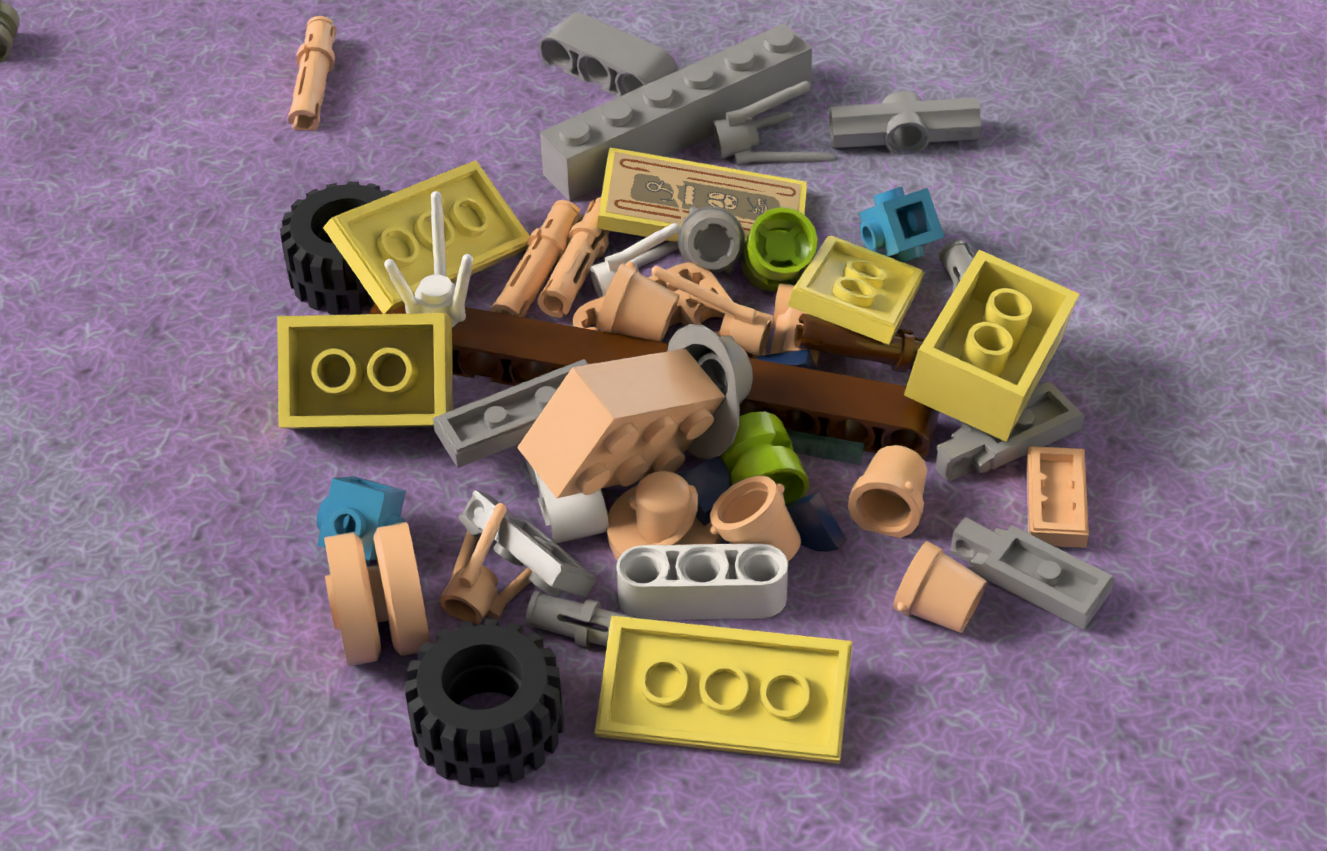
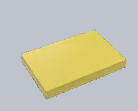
(857, 289)

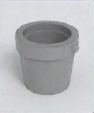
(711, 239)

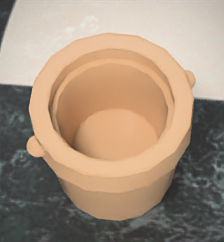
(637, 306)
(890, 492)
(755, 514)
(939, 589)

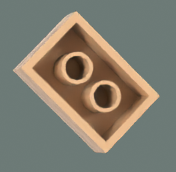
(620, 422)

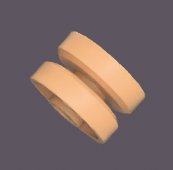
(376, 593)

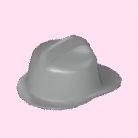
(730, 371)

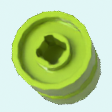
(778, 248)
(766, 450)

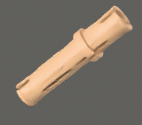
(314, 62)
(585, 245)
(544, 250)

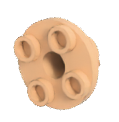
(657, 513)

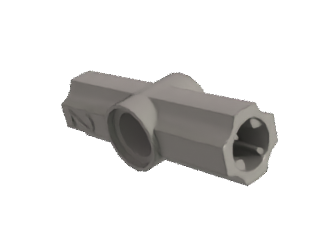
(904, 122)

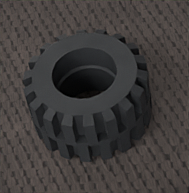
(313, 260)
(490, 739)

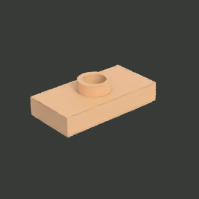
(1057, 496)

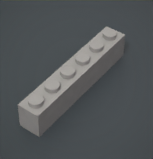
(673, 109)

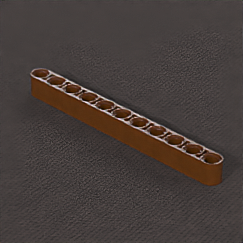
(804, 399)

